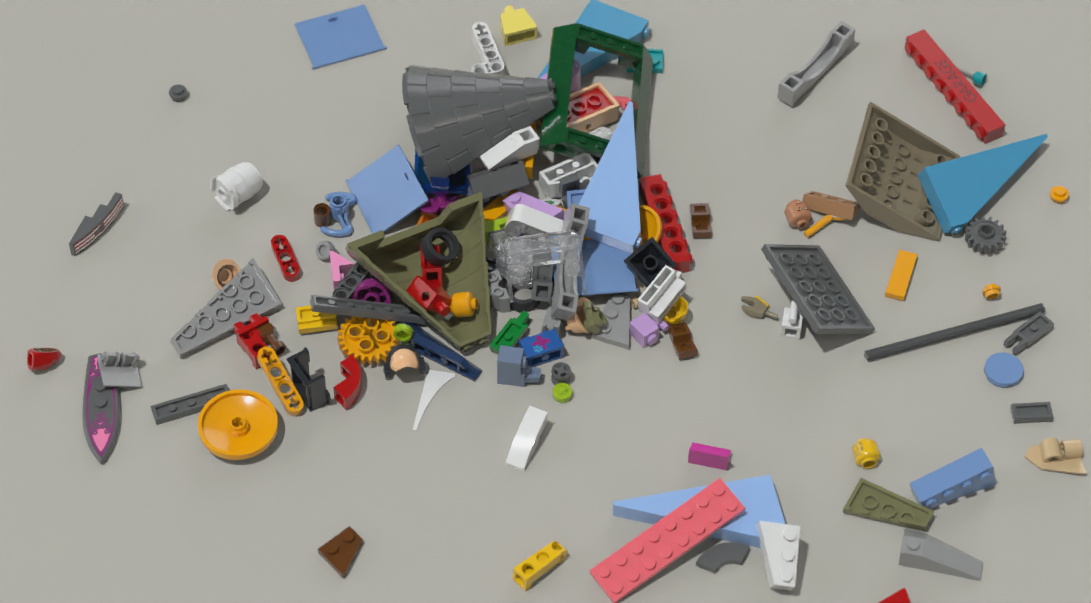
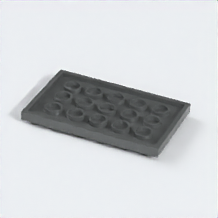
(817, 289)

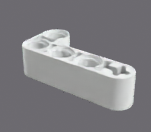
(487, 51)
(530, 220)

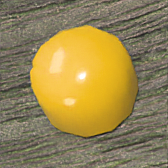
(677, 312)

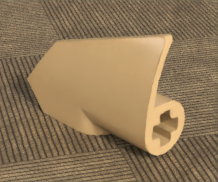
(1057, 456)

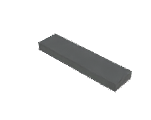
(184, 405)

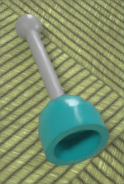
(978, 78)

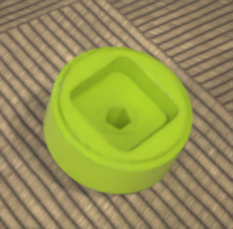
(403, 332)
(562, 392)

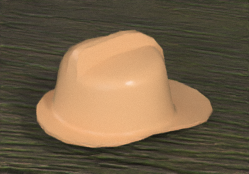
(224, 272)
(576, 322)

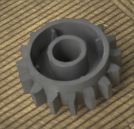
(985, 235)

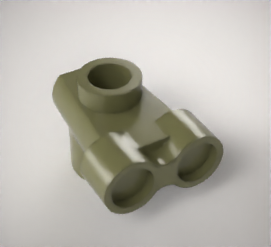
(594, 317)

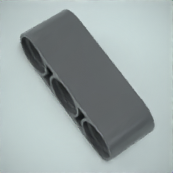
(350, 281)

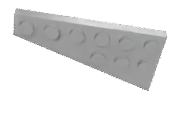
(235, 302)

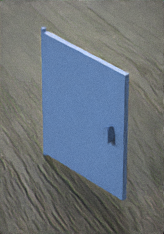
(339, 36)
(386, 192)
(604, 270)

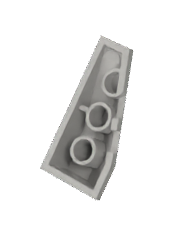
(933, 555)

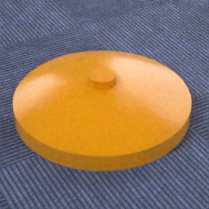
(237, 424)

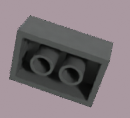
(499, 180)

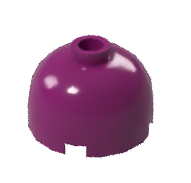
(372, 290)

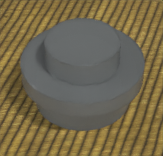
(178, 92)

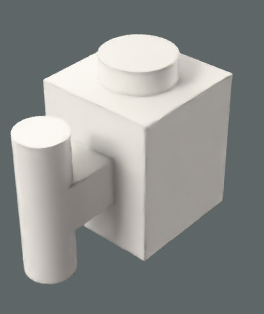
(792, 322)

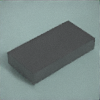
(1031, 412)

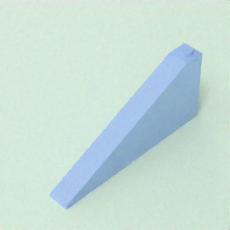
(614, 191)
(754, 493)

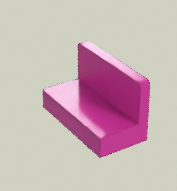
(709, 456)

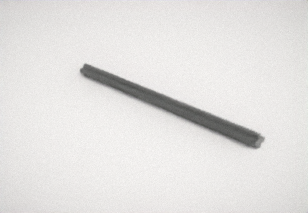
(954, 331)

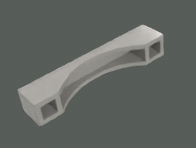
(799, 82)
(565, 289)

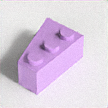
(522, 198)

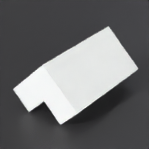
(661, 294)

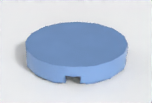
(1003, 370)

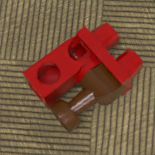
(254, 335)

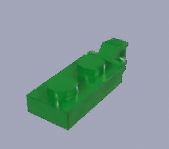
(511, 332)

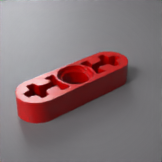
(283, 265)

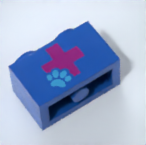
(542, 348)

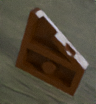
(341, 550)

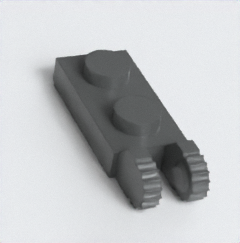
(1029, 332)

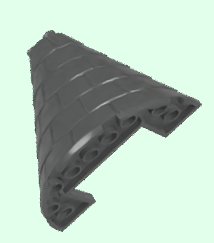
(467, 113)

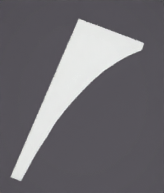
(433, 382)

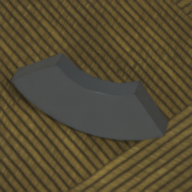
(721, 555)

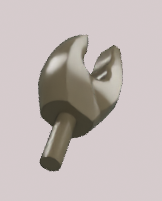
(758, 310)

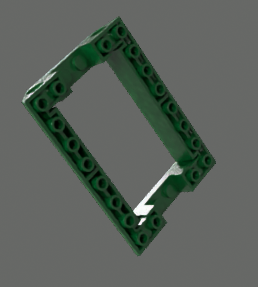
(578, 38)

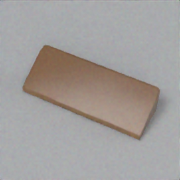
(831, 205)

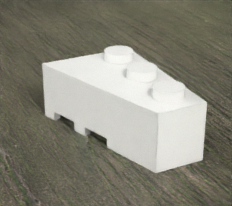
(582, 165)
(780, 553)

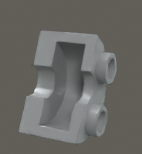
(498, 296)

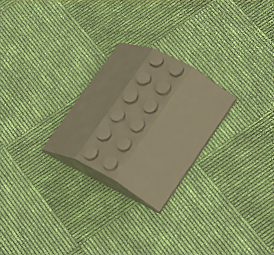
(887, 169)

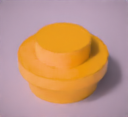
(1059, 194)
(991, 291)

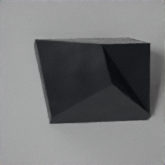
(648, 261)

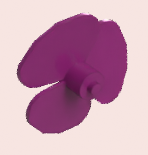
(438, 203)

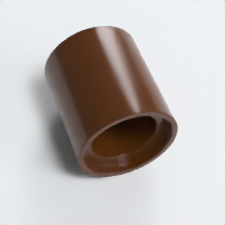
(322, 215)

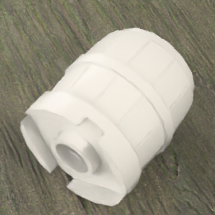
(236, 185)

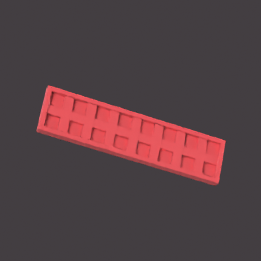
(667, 540)

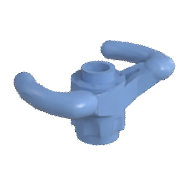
(339, 209)

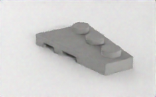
(618, 319)

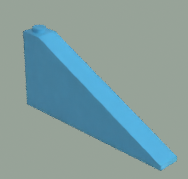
(610, 20)
(965, 184)

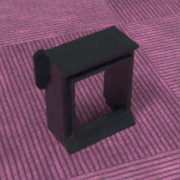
(310, 390)

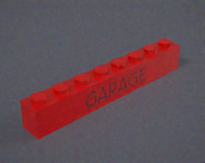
(954, 86)

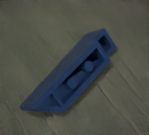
(442, 354)

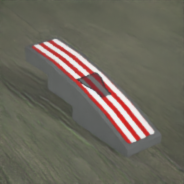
(95, 226)

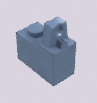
(513, 367)

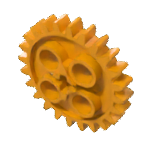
(354, 341)

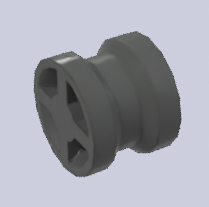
(560, 369)

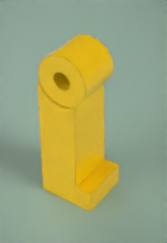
(538, 564)

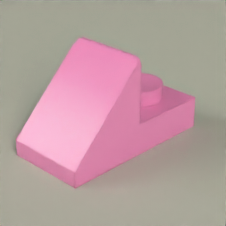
(339, 267)

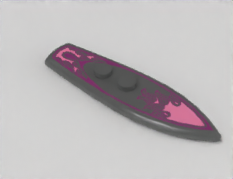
(100, 412)

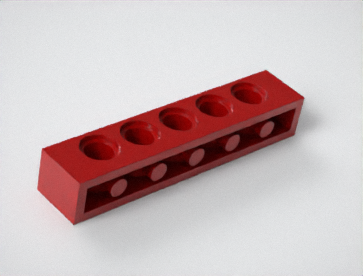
(655, 195)

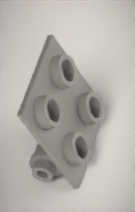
(119, 369)

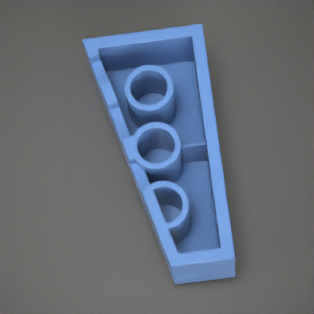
(954, 480)

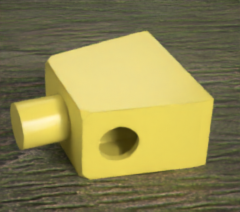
(517, 26)

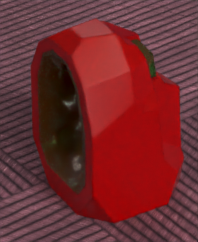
(42, 358)

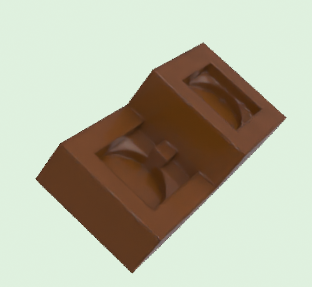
(700, 220)
(682, 341)

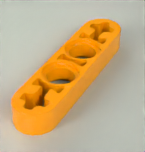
(283, 379)

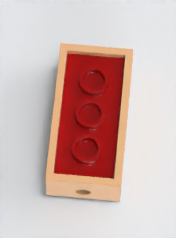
(590, 108)

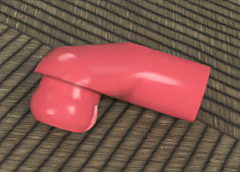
(623, 101)

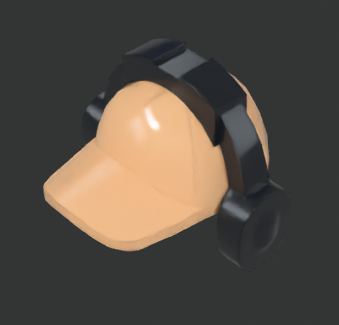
(403, 356)

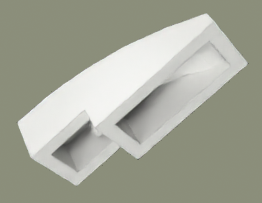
(527, 438)

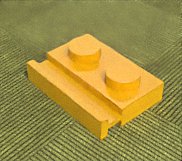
(314, 321)

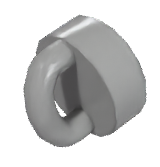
(323, 249)

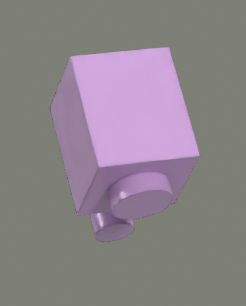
(646, 330)

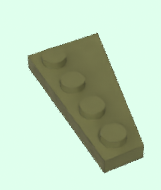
(883, 505)

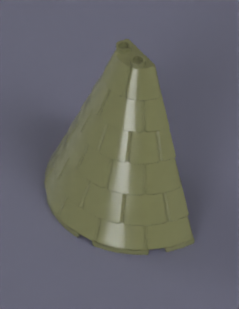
(397, 263)

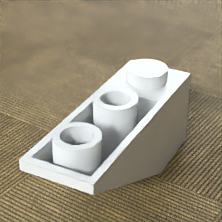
(511, 149)

